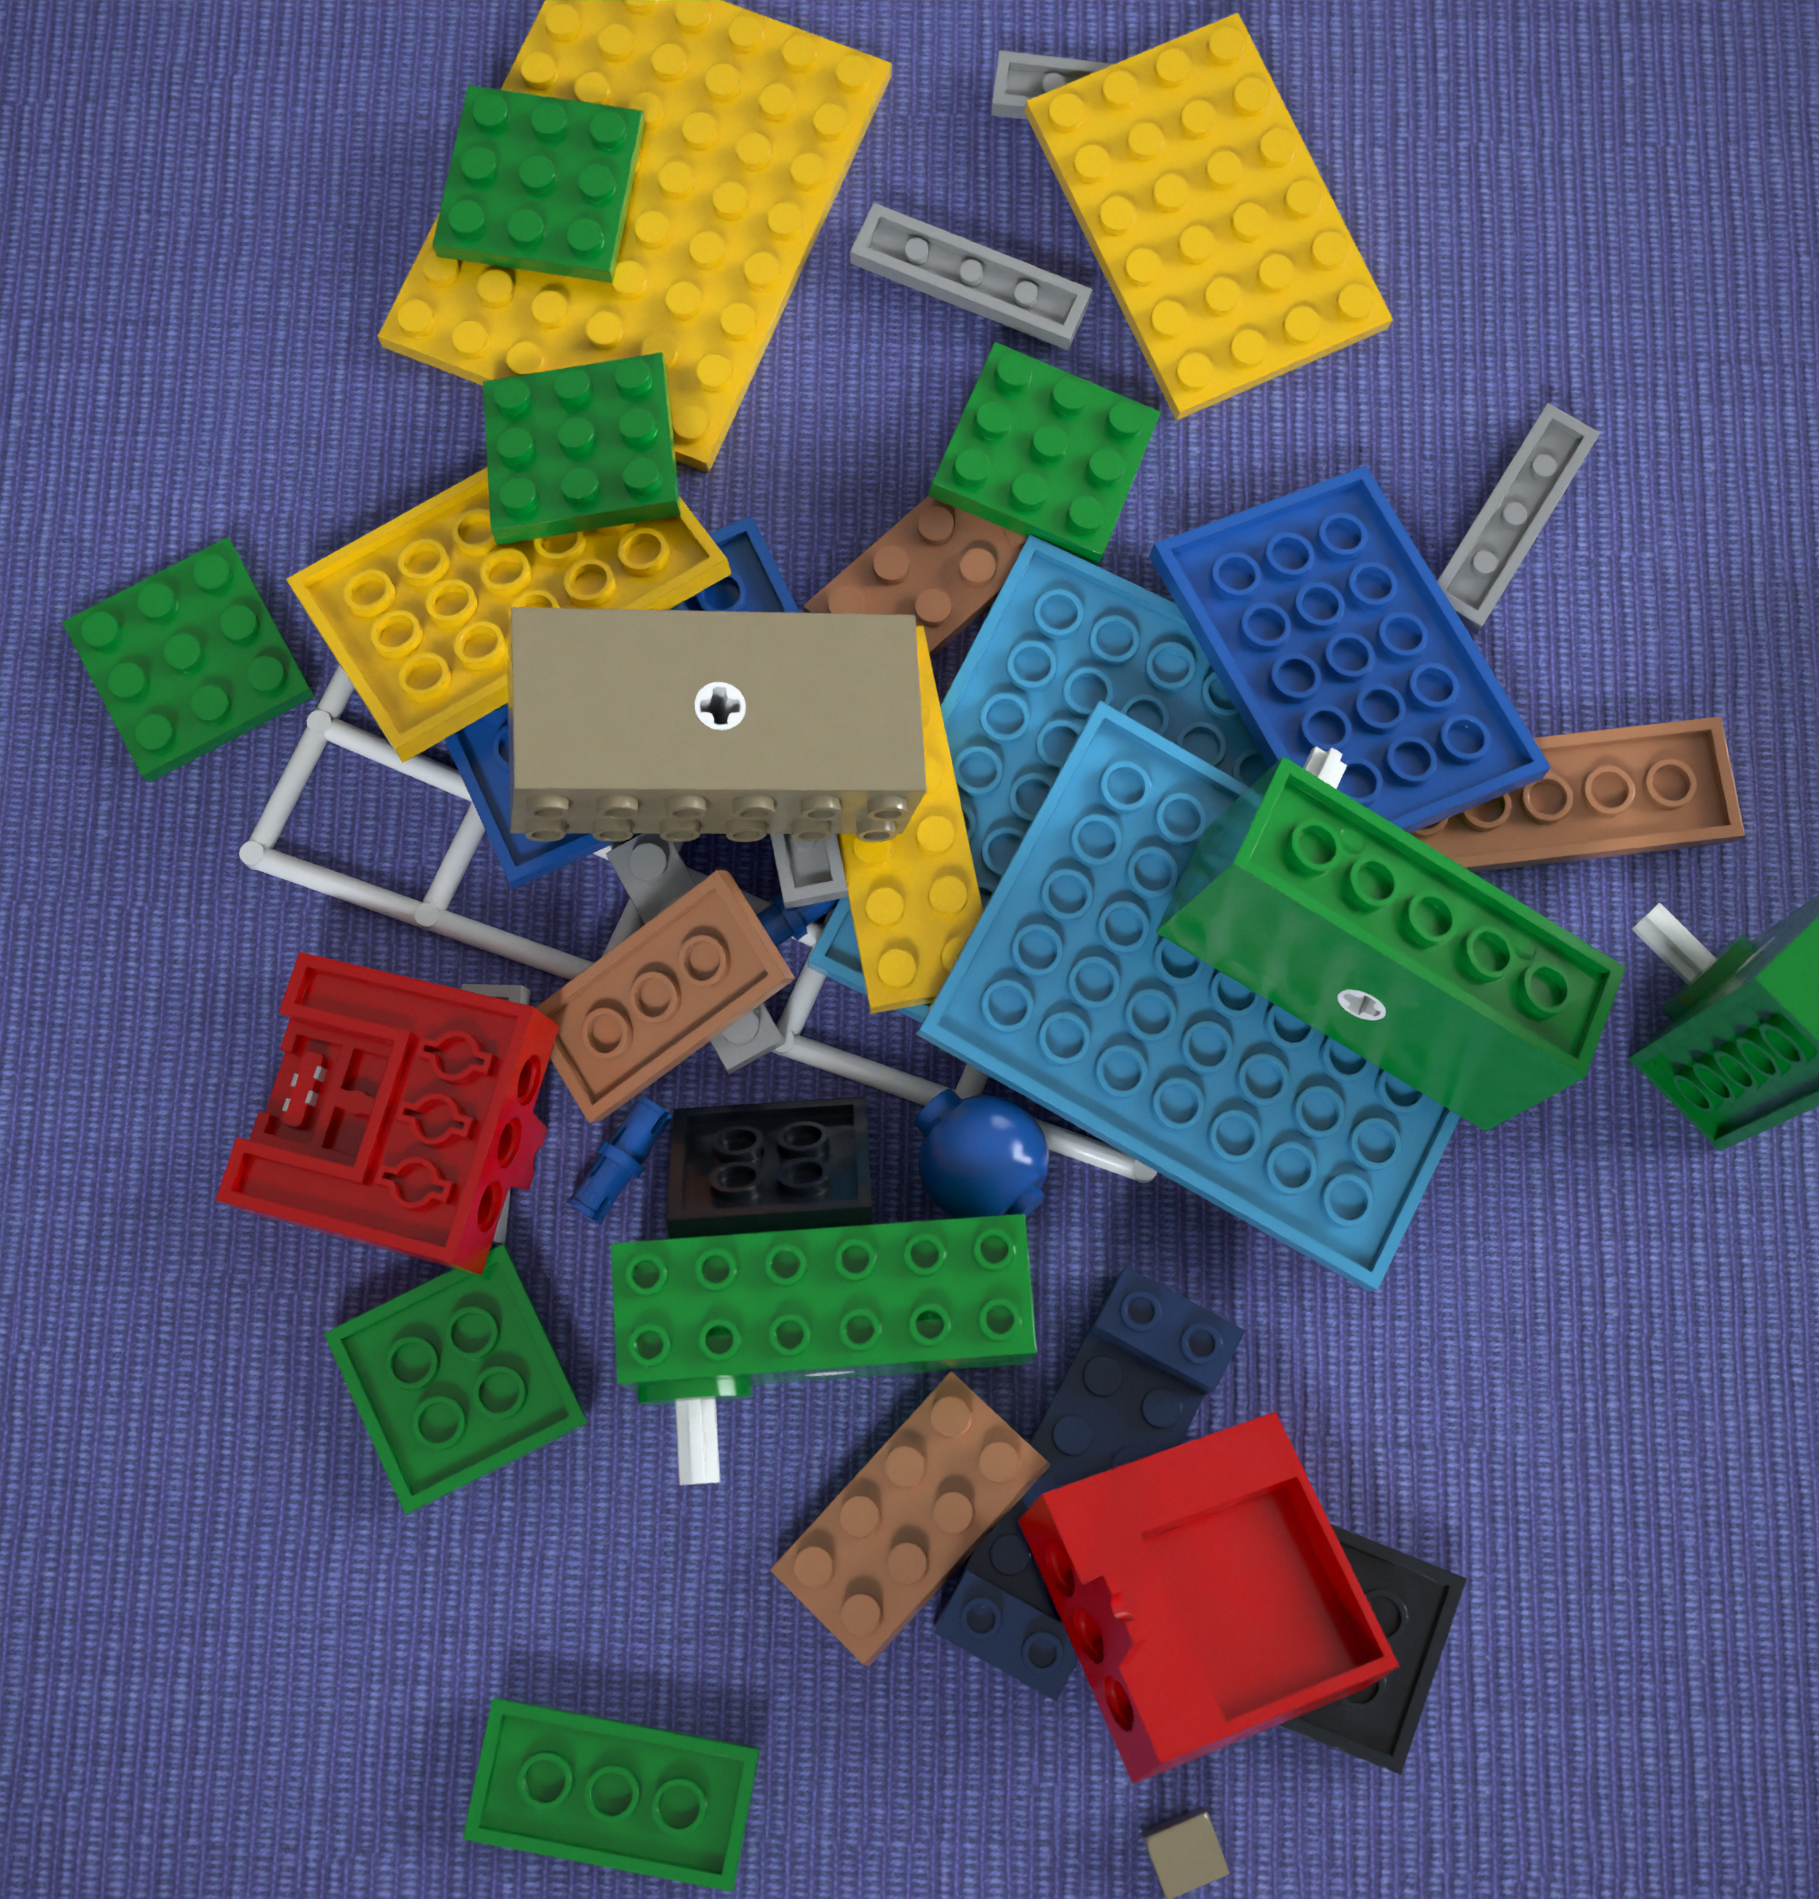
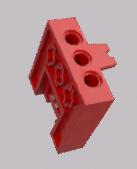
(395, 1113)
(1205, 1595)

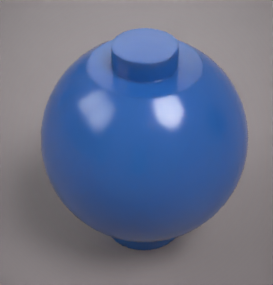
(981, 1156)

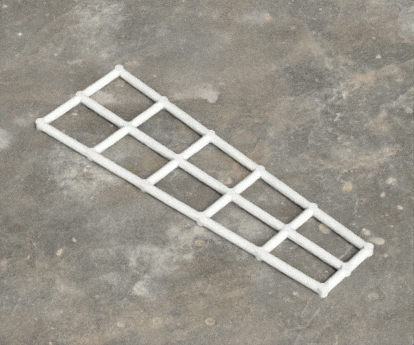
(431, 915)

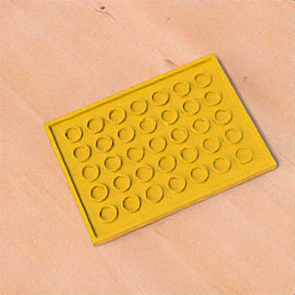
(723, 209)

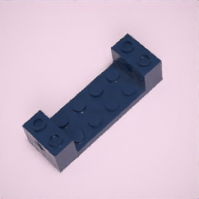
(1119, 1402)

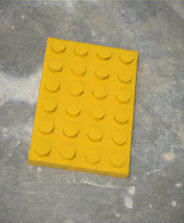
(1207, 216)
(430, 595)

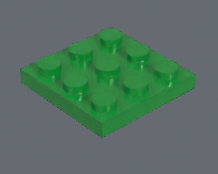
(539, 184)
(580, 449)
(1044, 453)
(188, 660)
(455, 1380)

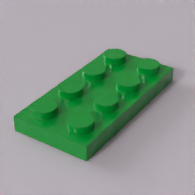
(612, 1793)

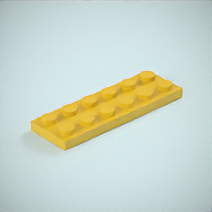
(919, 891)

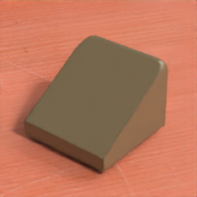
(1185, 1852)

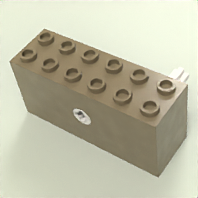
(713, 724)

